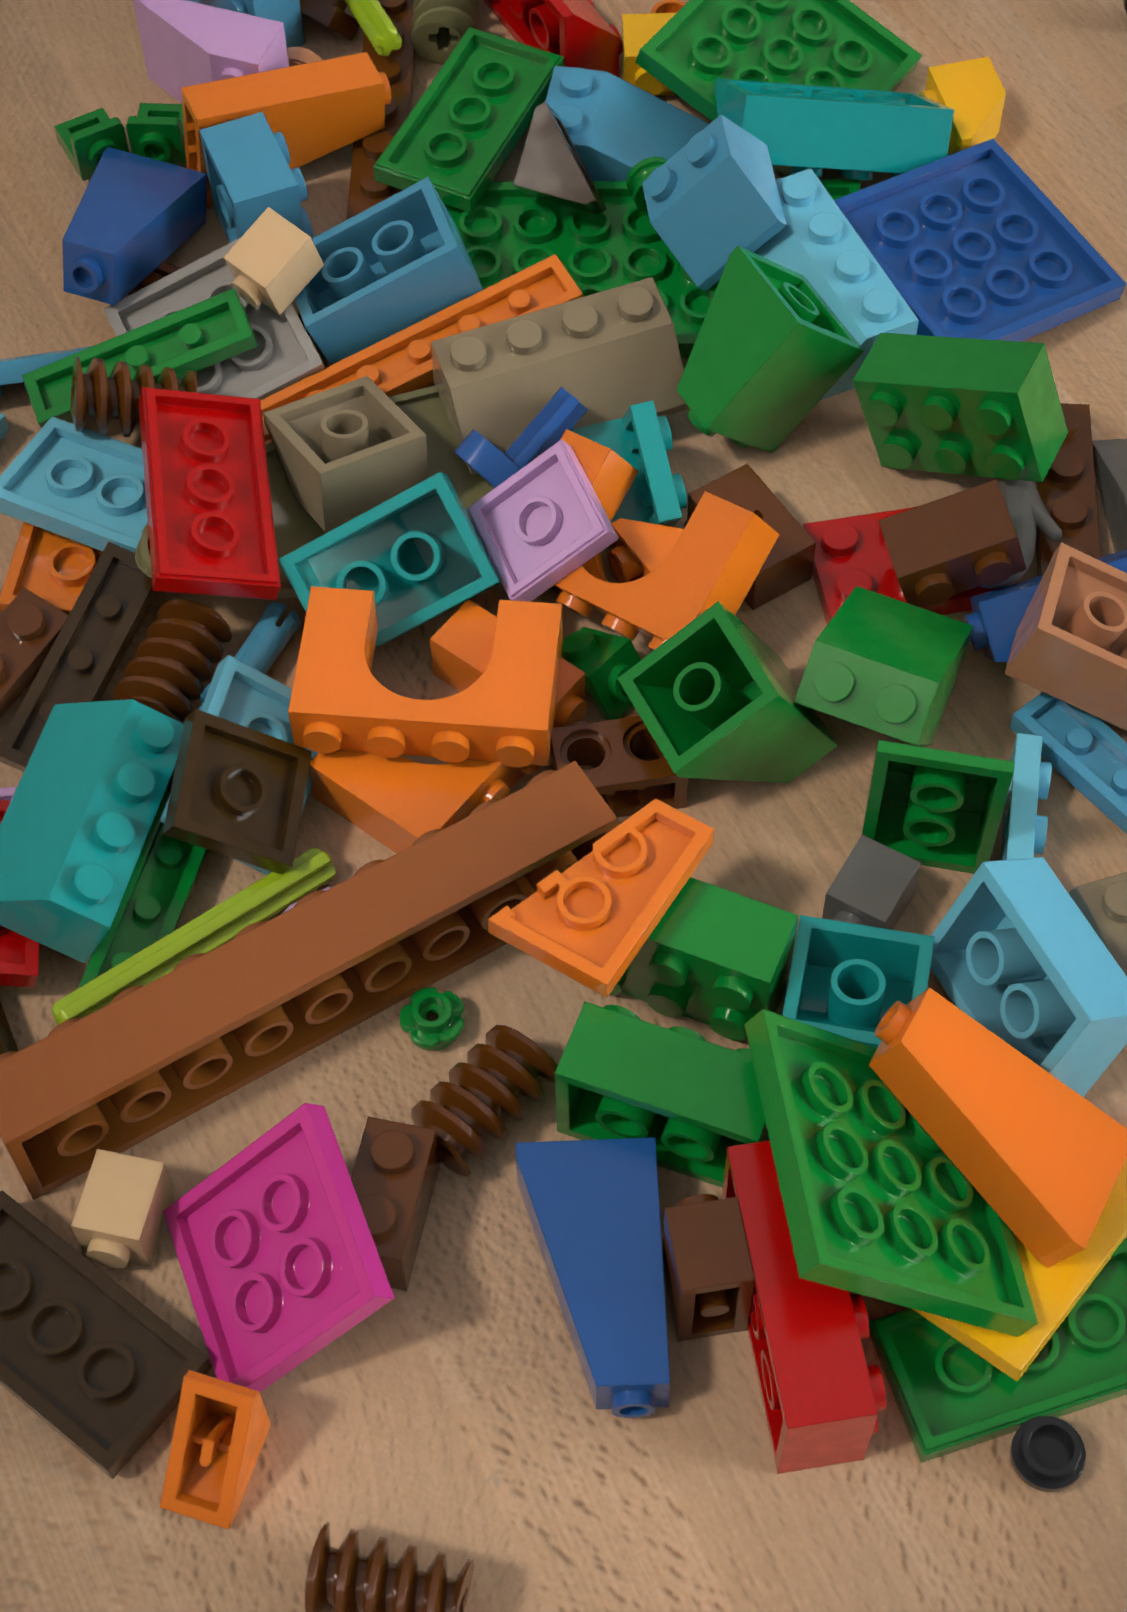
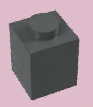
(872, 886)

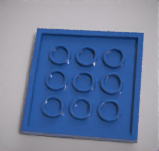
(980, 248)

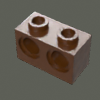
(619, 774)

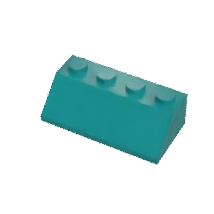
(838, 126)
(82, 820)

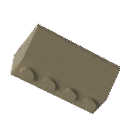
(599, 348)

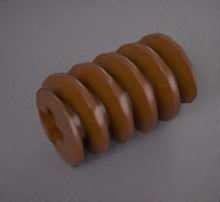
(117, 395)
(175, 658)
(481, 1092)
(371, 1583)

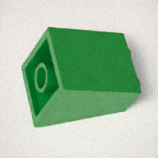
(763, 354)
(885, 666)
(725, 704)

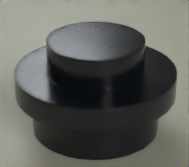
(1047, 1454)

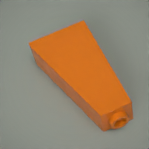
(312, 104)
(1004, 1122)

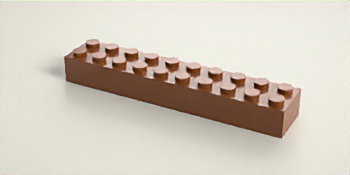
(287, 982)

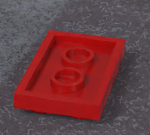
(855, 554)

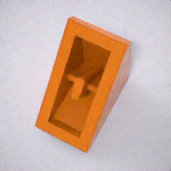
(213, 1449)

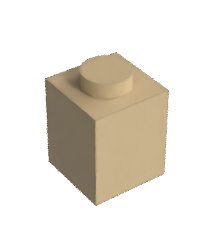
(272, 262)
(122, 1209)

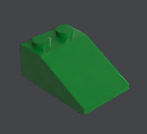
(936, 804)

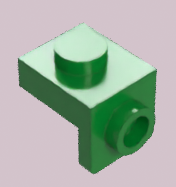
(158, 132)
(88, 137)
(603, 660)

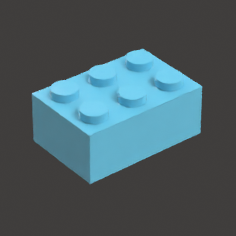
(1033, 970)

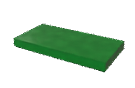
(469, 118)
(962, 1400)

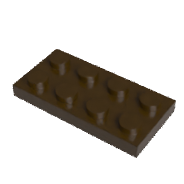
(83, 1345)

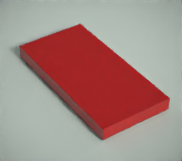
(208, 495)

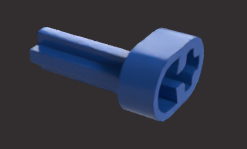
(542, 432)

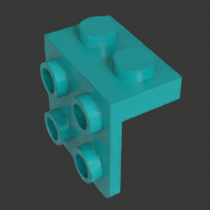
(643, 442)

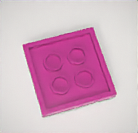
(277, 1252)

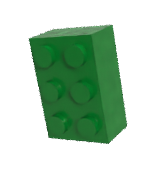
(962, 406)
(714, 959)
(660, 1083)

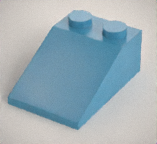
(616, 121)

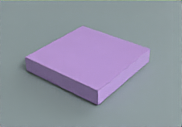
(542, 523)

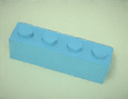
(838, 267)

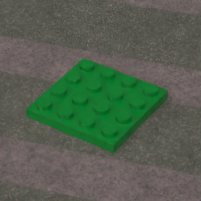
(777, 43)
(871, 1190)

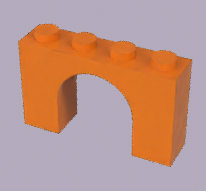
(709, 563)
(496, 719)
(404, 798)

